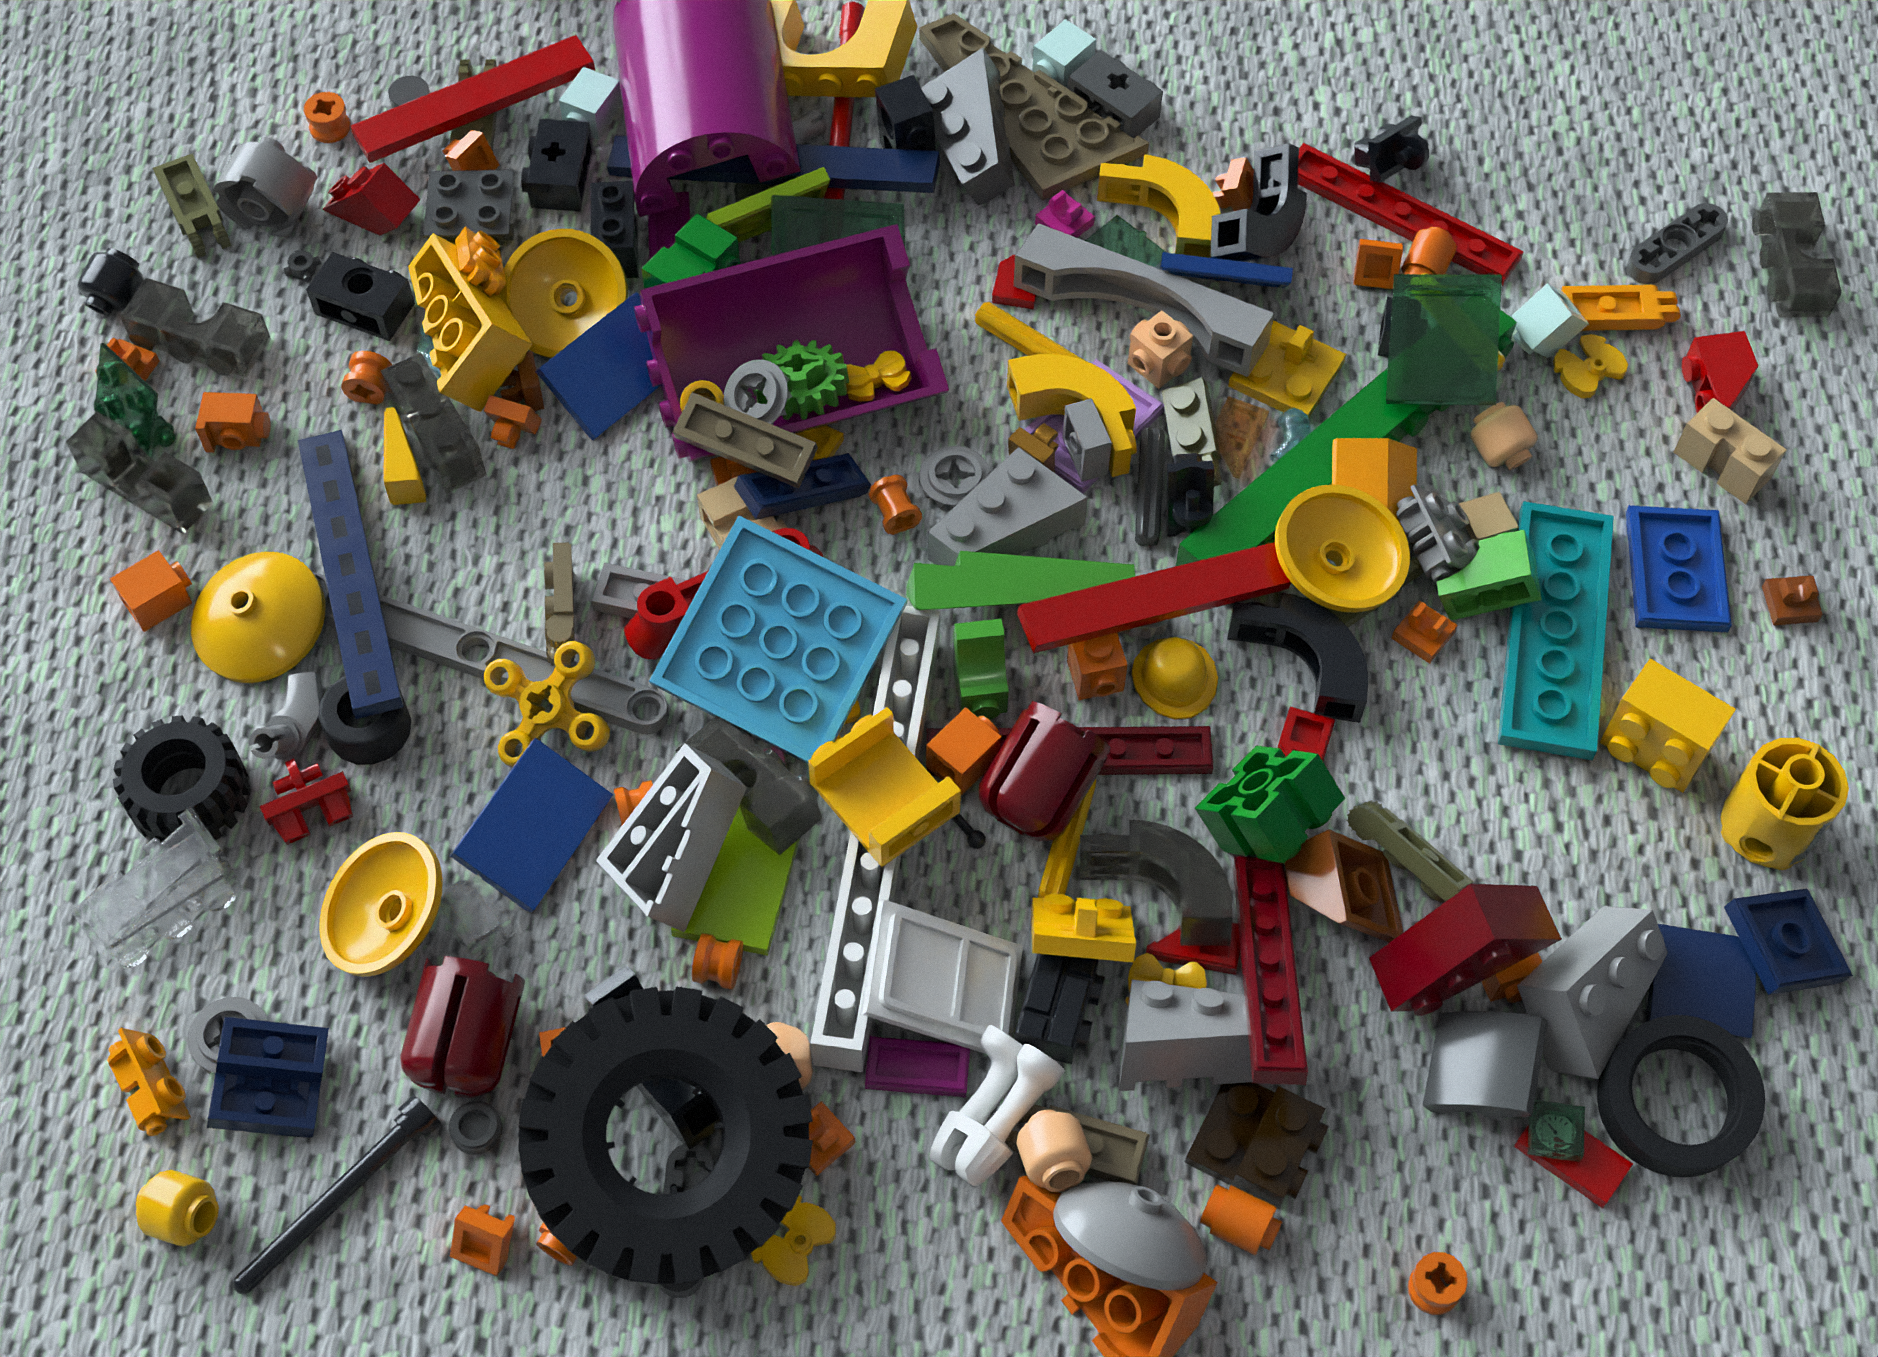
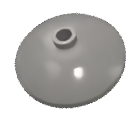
(1131, 1234)

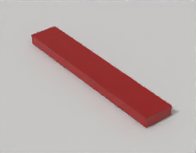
(471, 98)
(1402, 212)
(1152, 597)

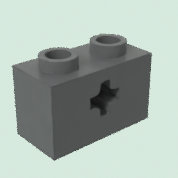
(1117, 93)

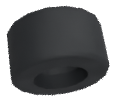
(366, 744)

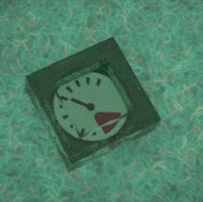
(1556, 1131)

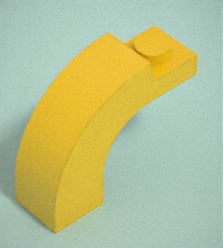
(1170, 191)
(1049, 382)

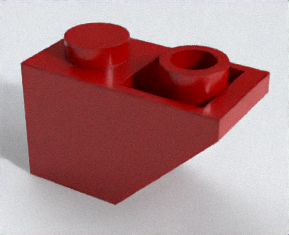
(372, 199)
(1719, 368)

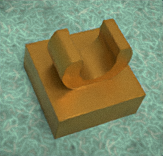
(1038, 445)

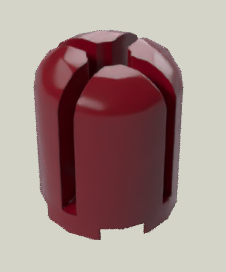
(1041, 773)
(460, 1027)

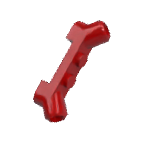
(665, 604)

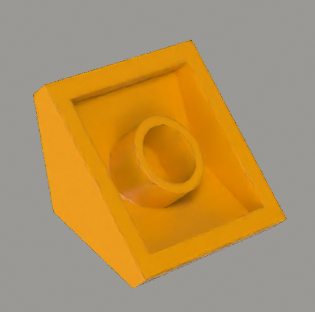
(1376, 467)

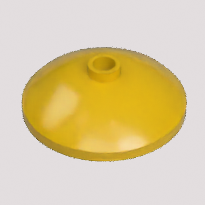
(550, 268)
(1351, 532)
(274, 626)
(381, 904)

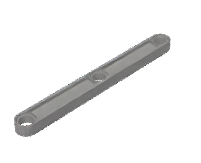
(447, 640)

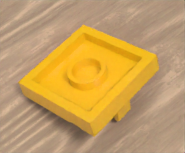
(1291, 370)
(1082, 928)

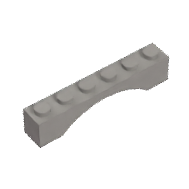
(1066, 268)

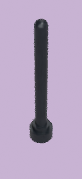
(411, 1123)

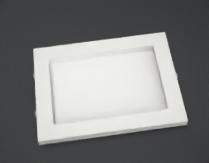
(940, 977)

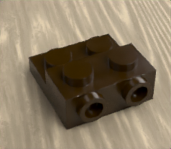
(1258, 1140)

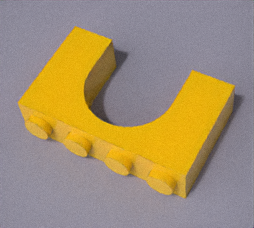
(857, 67)

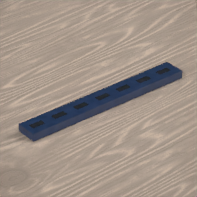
(350, 576)

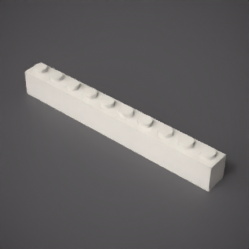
(904, 687)

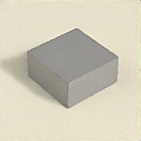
(1086, 440)

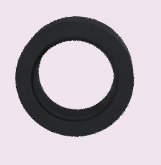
(1727, 1058)

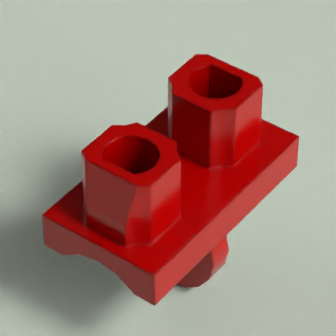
(287, 810)

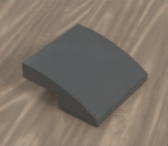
(1485, 1063)

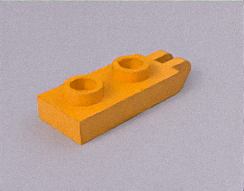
(480, 260)
(1624, 306)

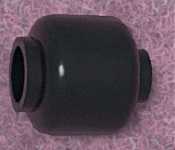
(110, 281)

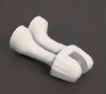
(965, 1138)

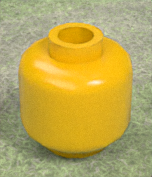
(176, 1208)

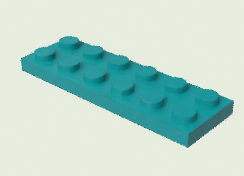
(1559, 641)

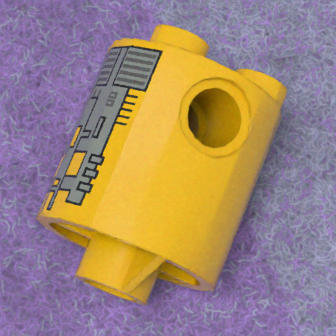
(1784, 802)

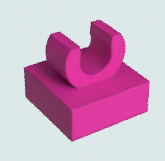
(1065, 215)

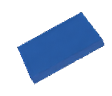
(1226, 270)
(602, 370)
(1678, 569)
(532, 825)

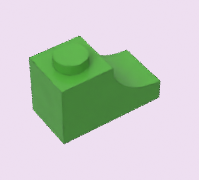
(1495, 579)
(981, 667)

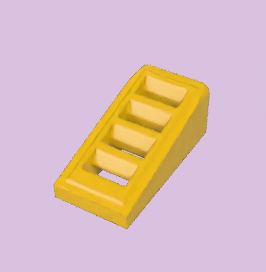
(400, 468)

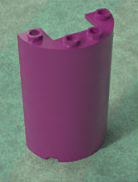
(699, 91)
(830, 292)

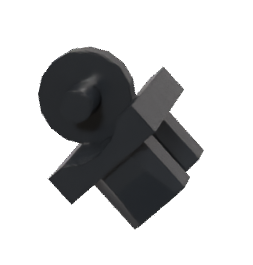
(1393, 149)
(1189, 493)

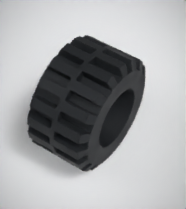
(171, 749)

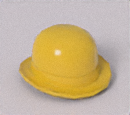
(1175, 677)

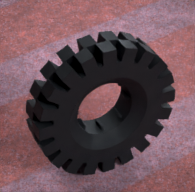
(759, 1115)

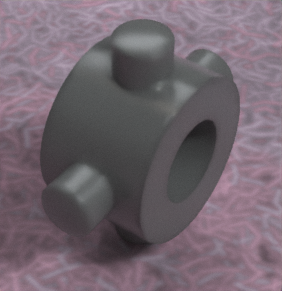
(302, 265)

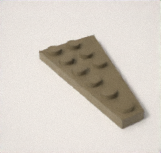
(1048, 126)

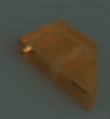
(1238, 432)

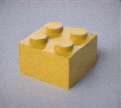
(1666, 726)

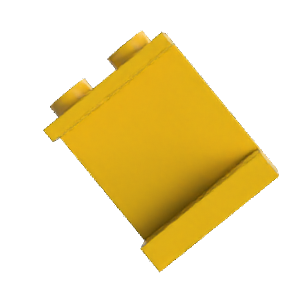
(881, 788)

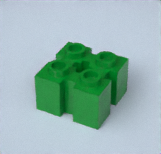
(697, 250)
(1270, 803)

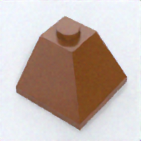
(1346, 884)

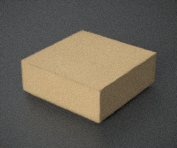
(1488, 516)

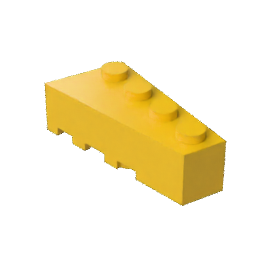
(471, 332)

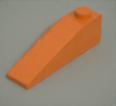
(1127, 1316)

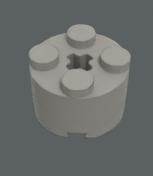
(264, 187)

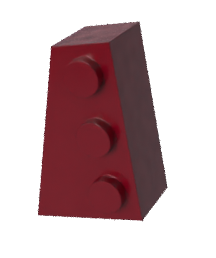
(1462, 945)

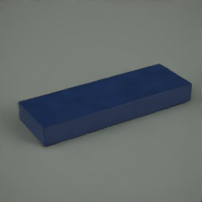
(825, 482)

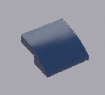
(1705, 979)
(268, 1077)

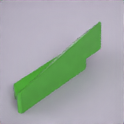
(1005, 579)

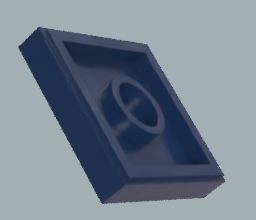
(1787, 941)

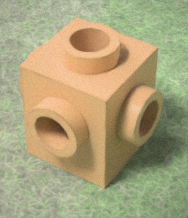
(1160, 348)

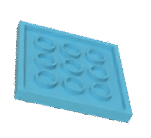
(778, 640)

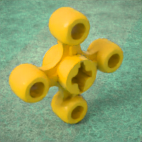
(557, 690)

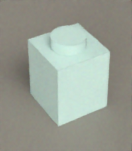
(1063, 51)
(592, 99)
(1547, 322)

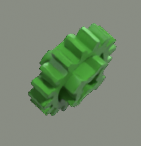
(814, 377)

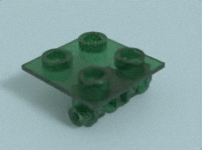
(130, 402)

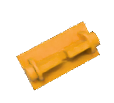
(140, 1061)

